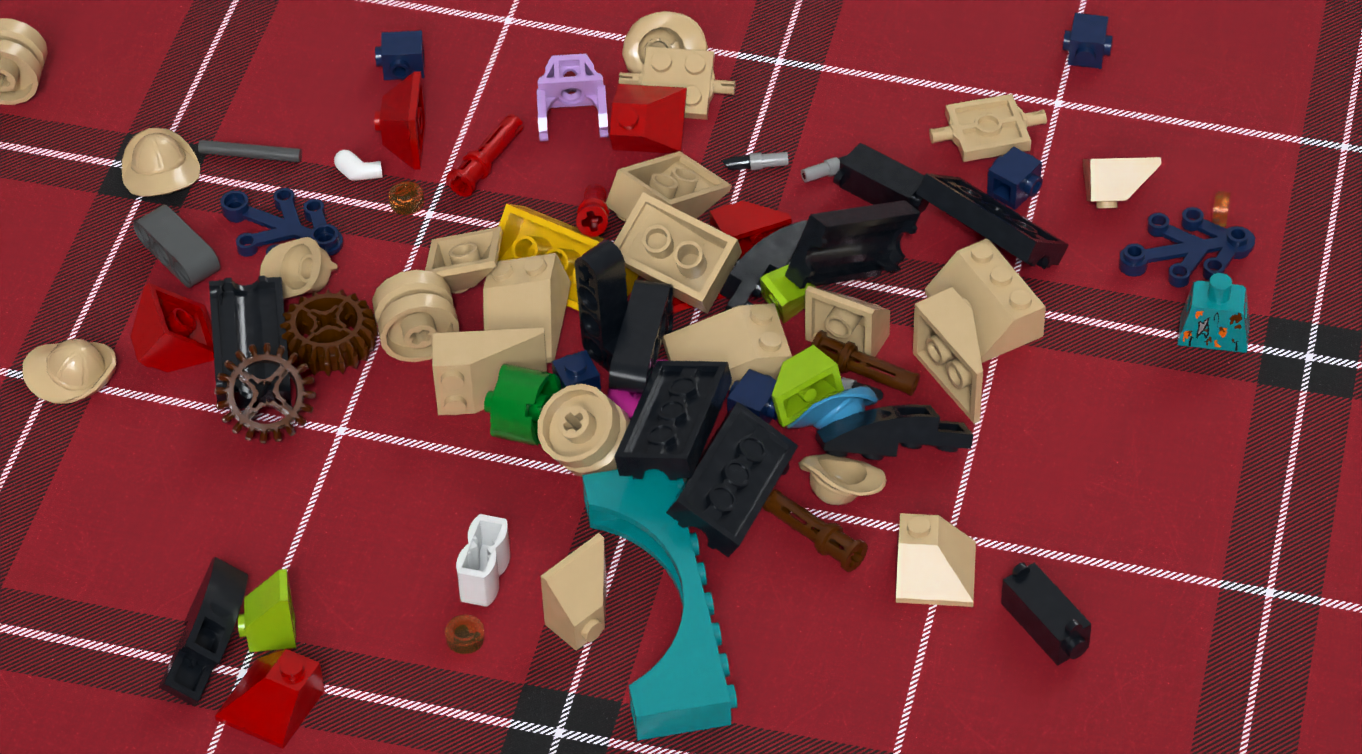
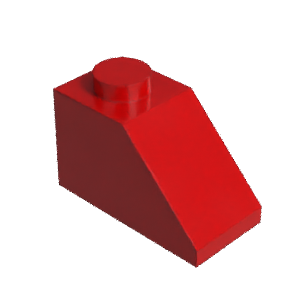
(748, 222)

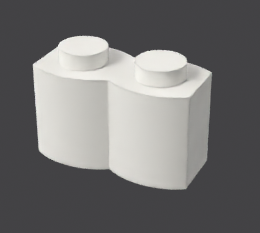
(483, 560)

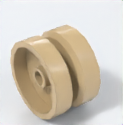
(21, 61)
(410, 310)
(582, 429)

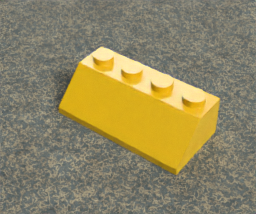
(534, 233)

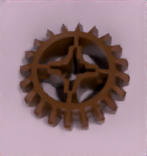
(327, 322)
(285, 367)

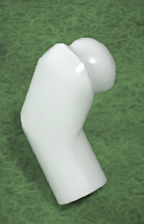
(355, 168)

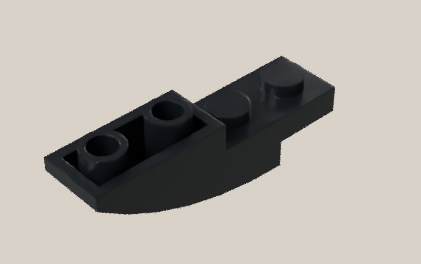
(765, 256)
(880, 431)
(206, 631)

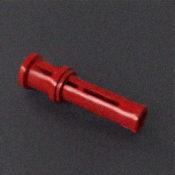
(478, 163)
(593, 211)

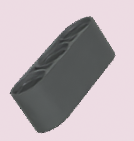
(176, 246)

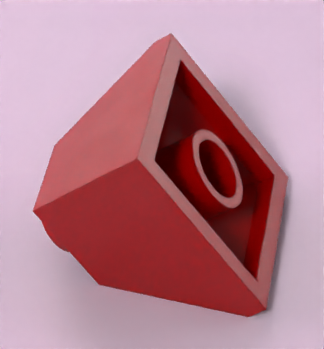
(648, 118)
(404, 120)
(171, 331)
(274, 697)

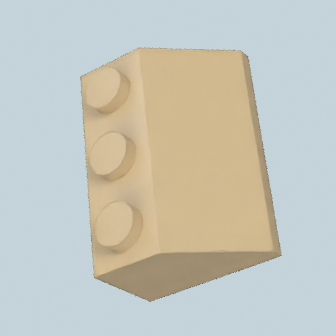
(1002, 303)

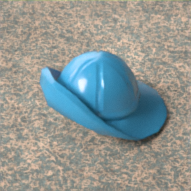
(836, 407)

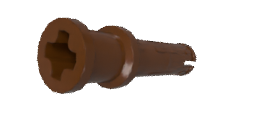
(848, 353)
(825, 536)

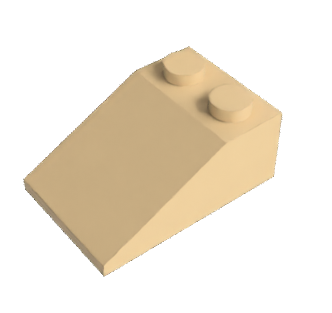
(670, 179)
(677, 251)
(528, 295)
(741, 336)
(949, 348)
(470, 362)

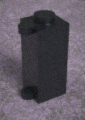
(879, 178)
(1045, 613)

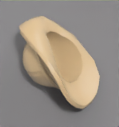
(660, 30)
(158, 163)
(68, 370)
(841, 479)

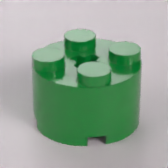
(519, 402)

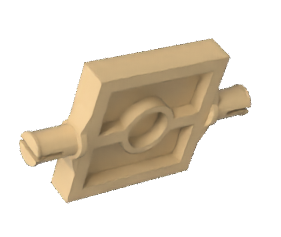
(682, 69)
(987, 127)

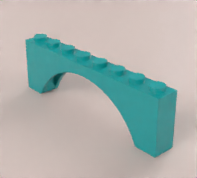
(689, 682)

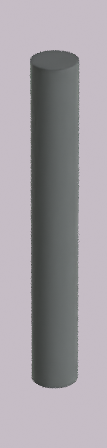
(250, 151)

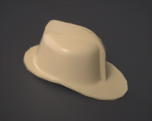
(300, 264)

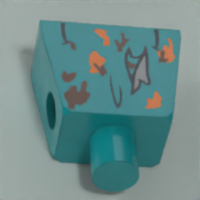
(1215, 316)

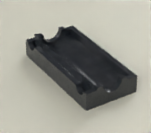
(992, 220)
(852, 243)
(246, 317)
(673, 418)
(733, 479)

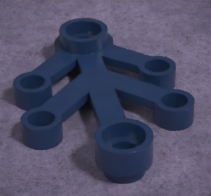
(237, 209)
(1231, 242)

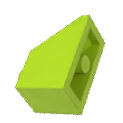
(783, 293)
(804, 381)
(269, 615)

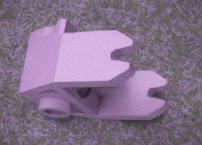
(554, 89)

